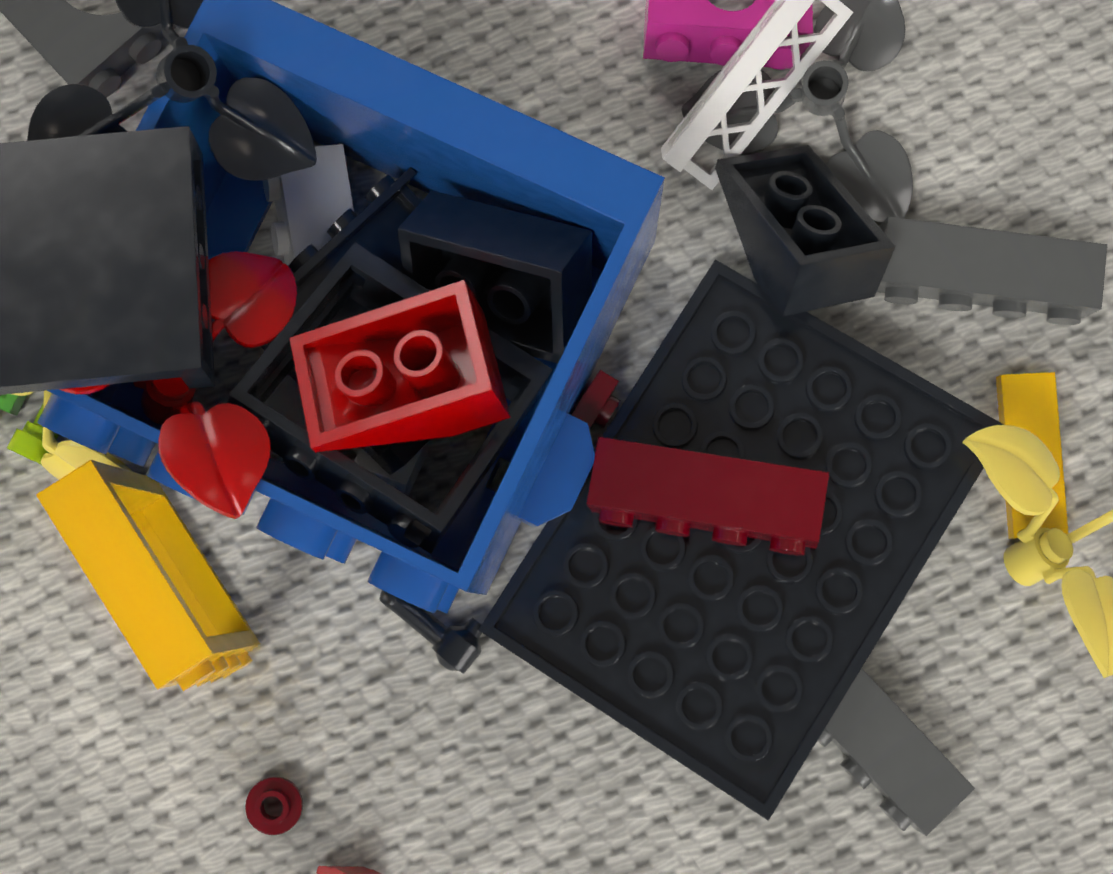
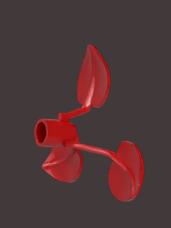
(227, 449)

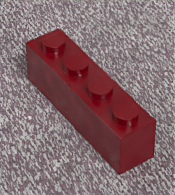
(709, 494)

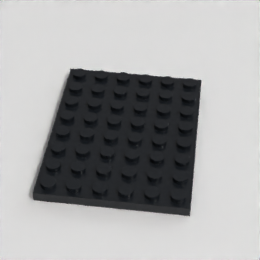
(745, 648)

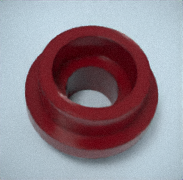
(291, 800)

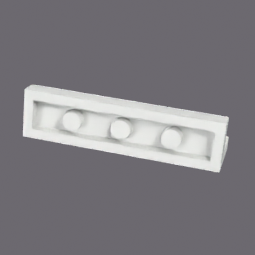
(737, 77)

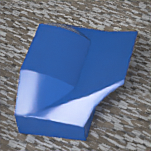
(561, 474)

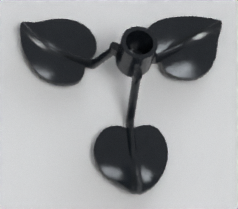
(258, 125)

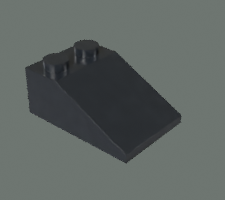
(802, 230)

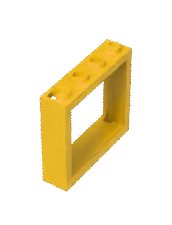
(150, 575)

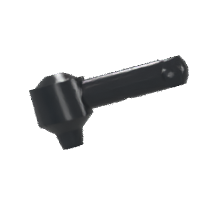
(454, 646)

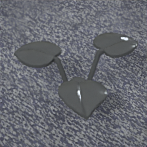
(875, 167)

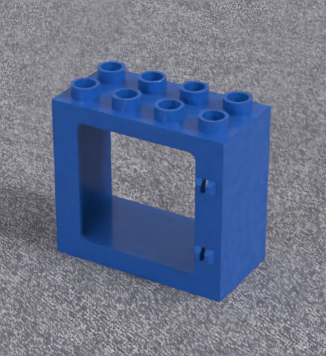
(457, 145)

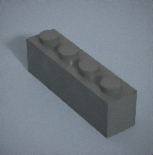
(993, 270)
(894, 757)

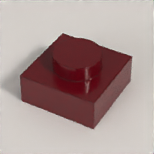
(598, 402)

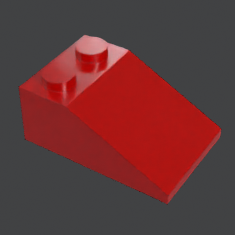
(400, 373)

